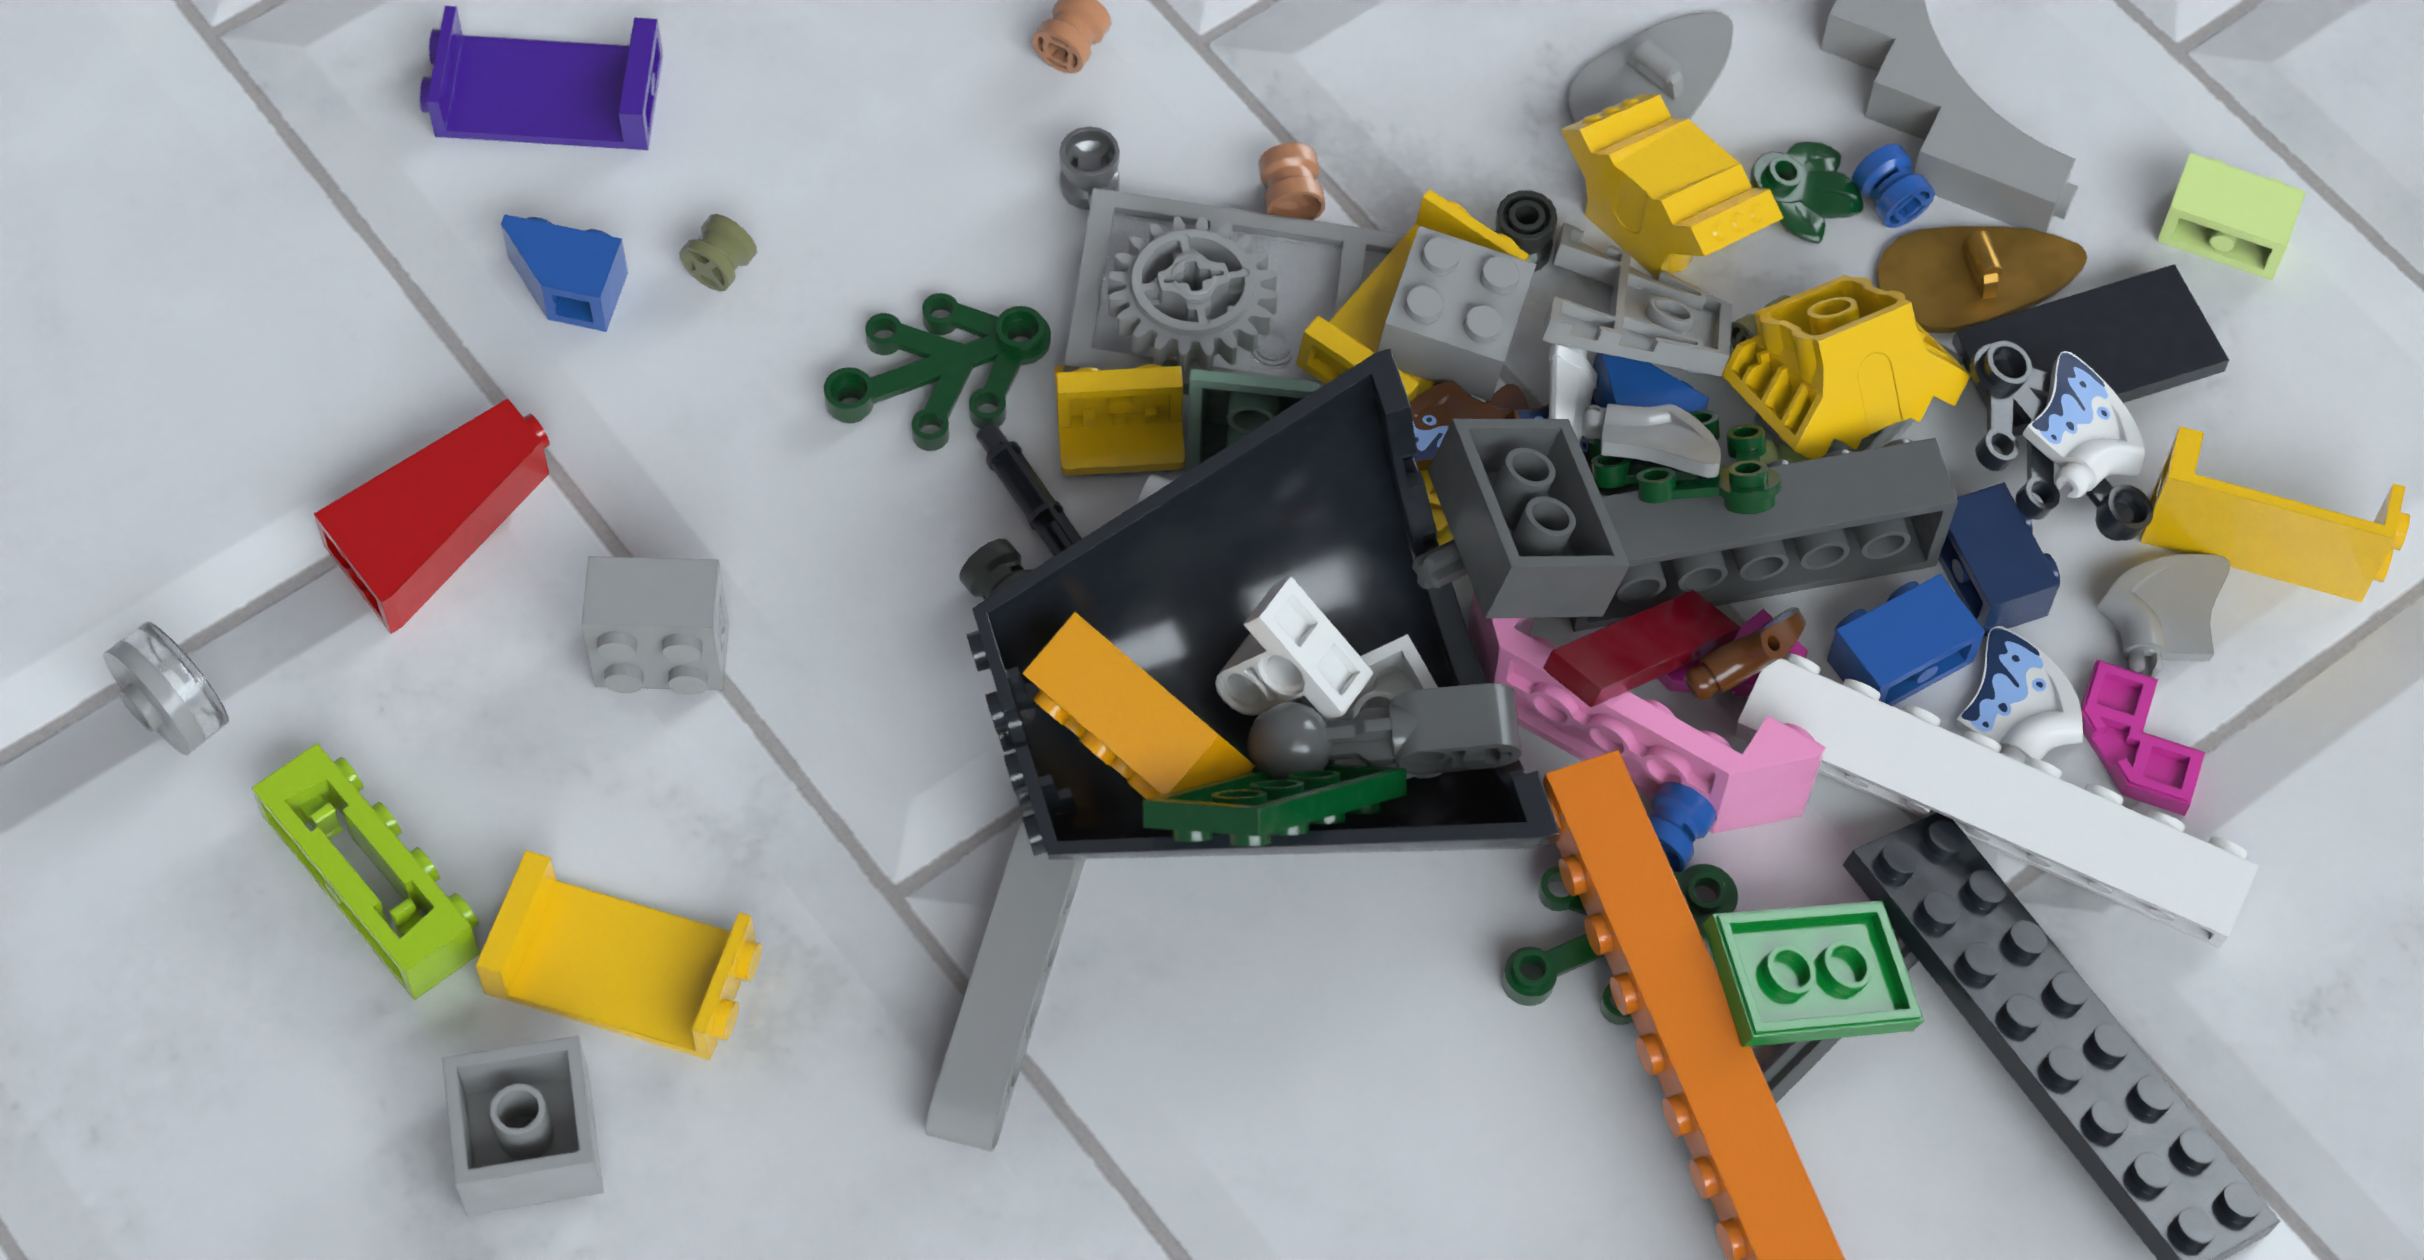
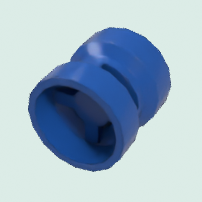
(1893, 185)
(1678, 820)

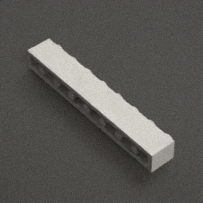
(2006, 802)

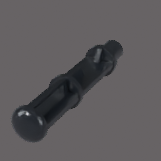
(1027, 489)

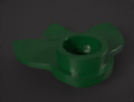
(1807, 188)

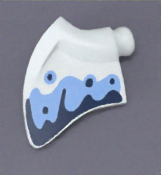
(2085, 428)
(2023, 700)

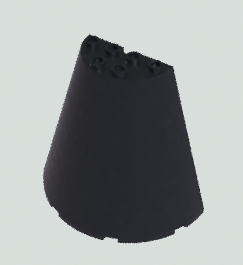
(1175, 577)

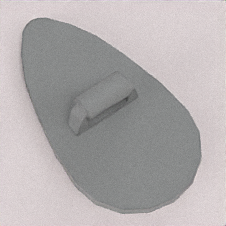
(1671, 59)

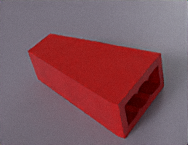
(433, 510)

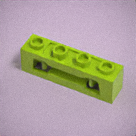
(309, 792)

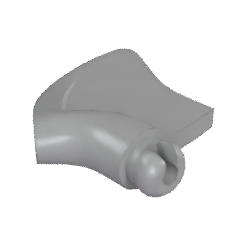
(1654, 434)
(2166, 609)

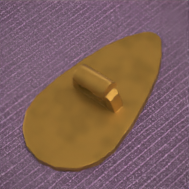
(1976, 272)

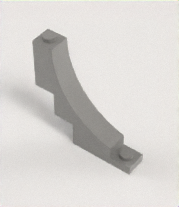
(1968, 147)

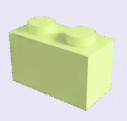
(2231, 216)

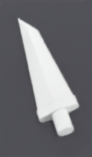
(1570, 385)

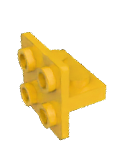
(1120, 419)

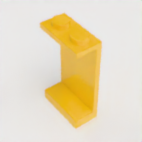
(1357, 327)
(2269, 531)
(616, 962)

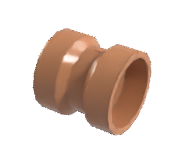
(1068, 36)
(1290, 177)

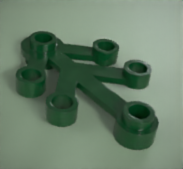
(943, 362)
(1745, 485)
(1578, 950)

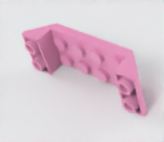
(1745, 789)

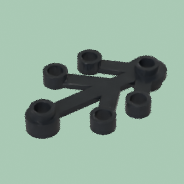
(2010, 382)

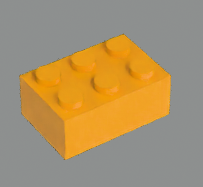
(1128, 715)

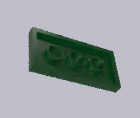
(1256, 805)

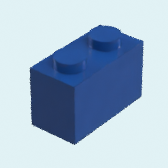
(1907, 641)

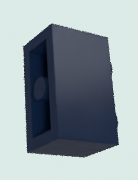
(1998, 561)

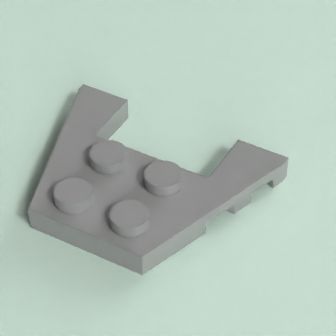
(1648, 317)

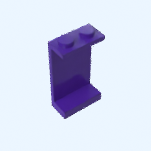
(543, 88)

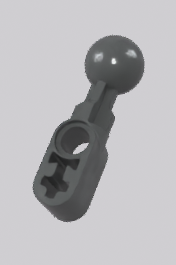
(1417, 731)

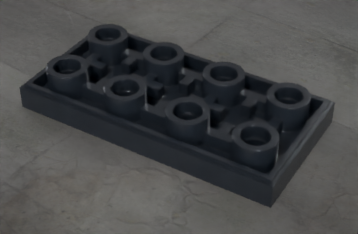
(2131, 332)

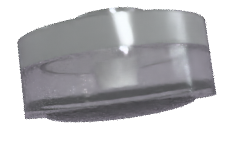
(165, 688)

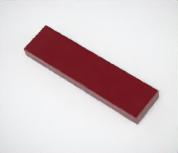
(1640, 648)

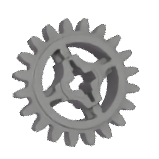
(1189, 302)

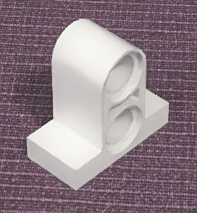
(1292, 655)

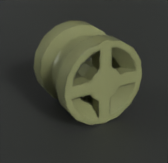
(718, 252)

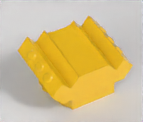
(1664, 185)
(1841, 365)

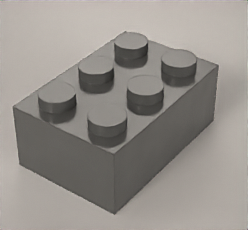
(1527, 518)

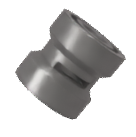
(1088, 161)

